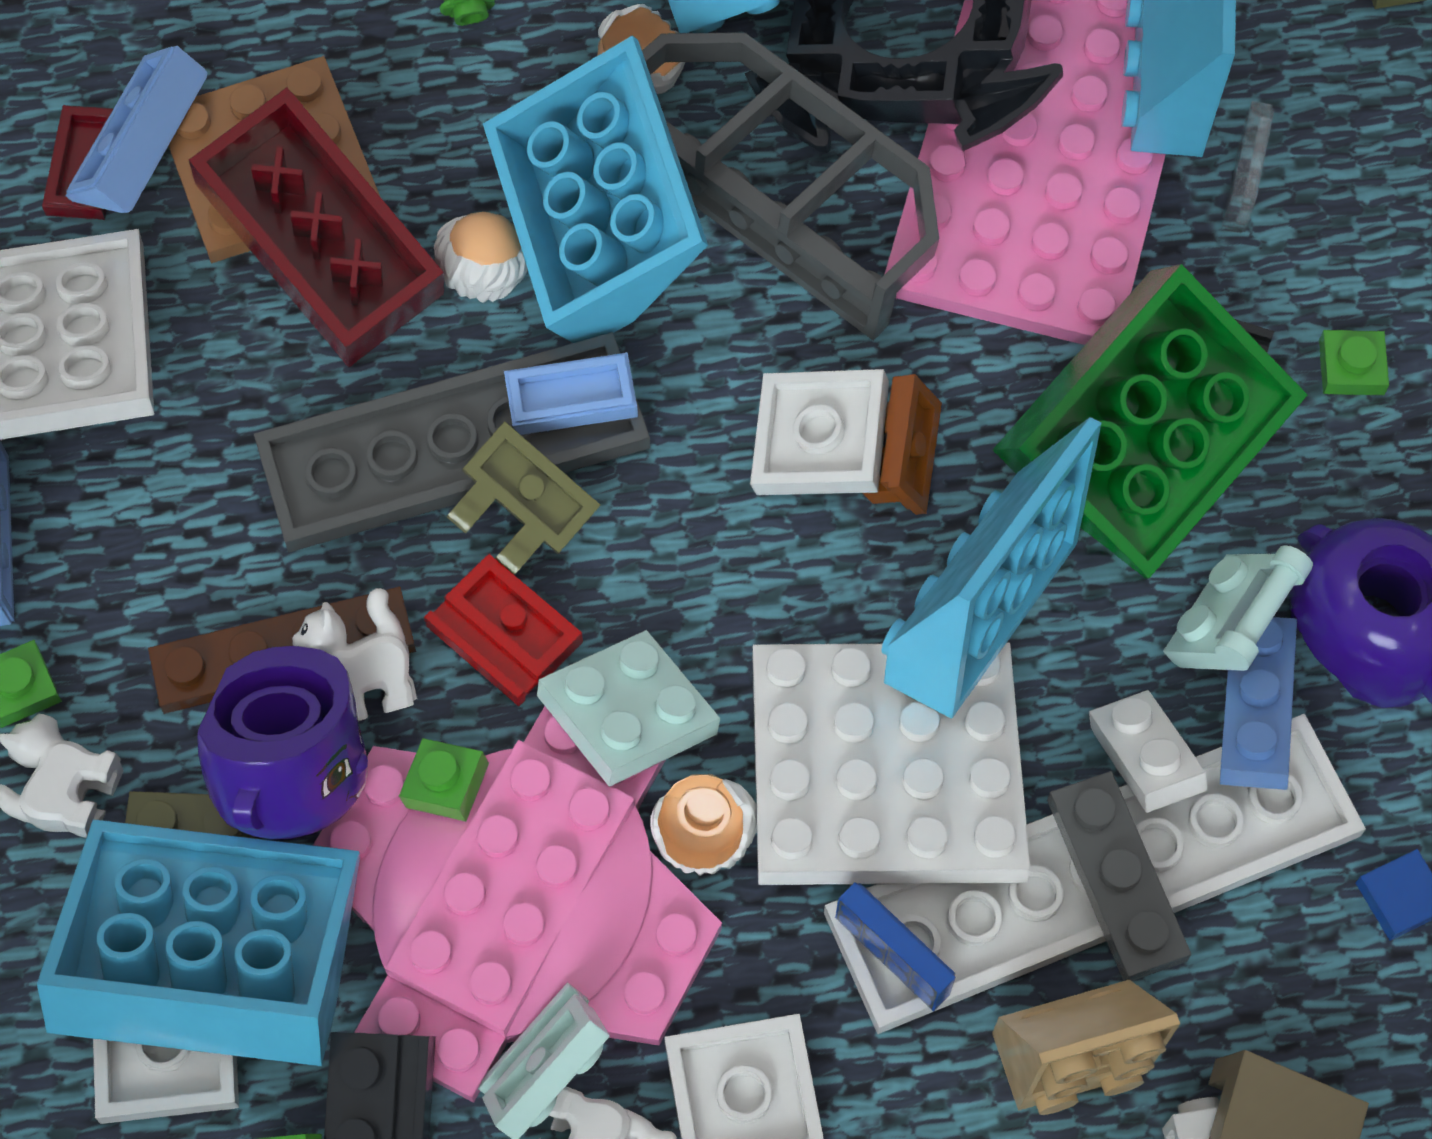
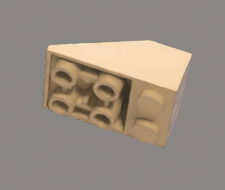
(1082, 1044)

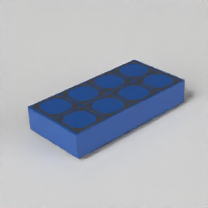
(895, 945)

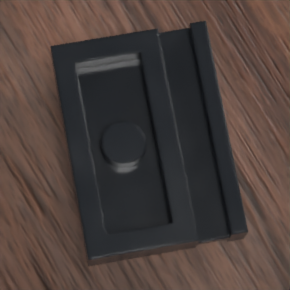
(379, 1086)

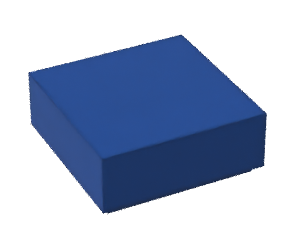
(1399, 894)

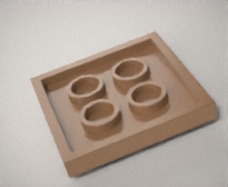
(222, 109)

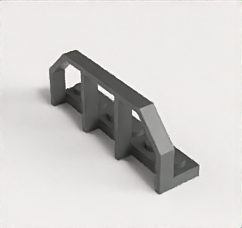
(778, 229)

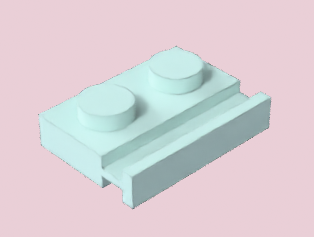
(542, 1061)

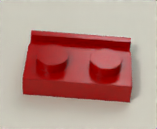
(503, 629)

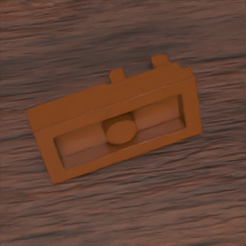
(910, 445)

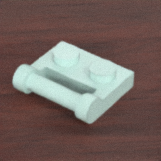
(1236, 609)

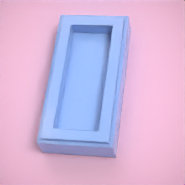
(571, 394)

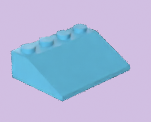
(1177, 72)
(596, 194)
(992, 577)
(201, 943)

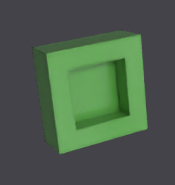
(1353, 362)
(24, 684)
(444, 779)

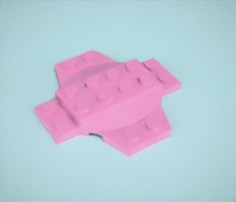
(517, 902)

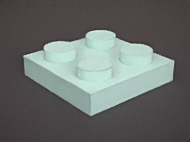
(628, 707)

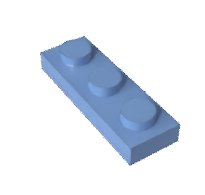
(1261, 713)

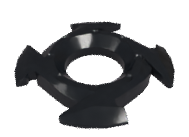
(959, 83)

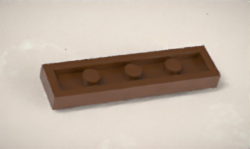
(192, 668)

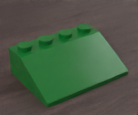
(1179, 413)

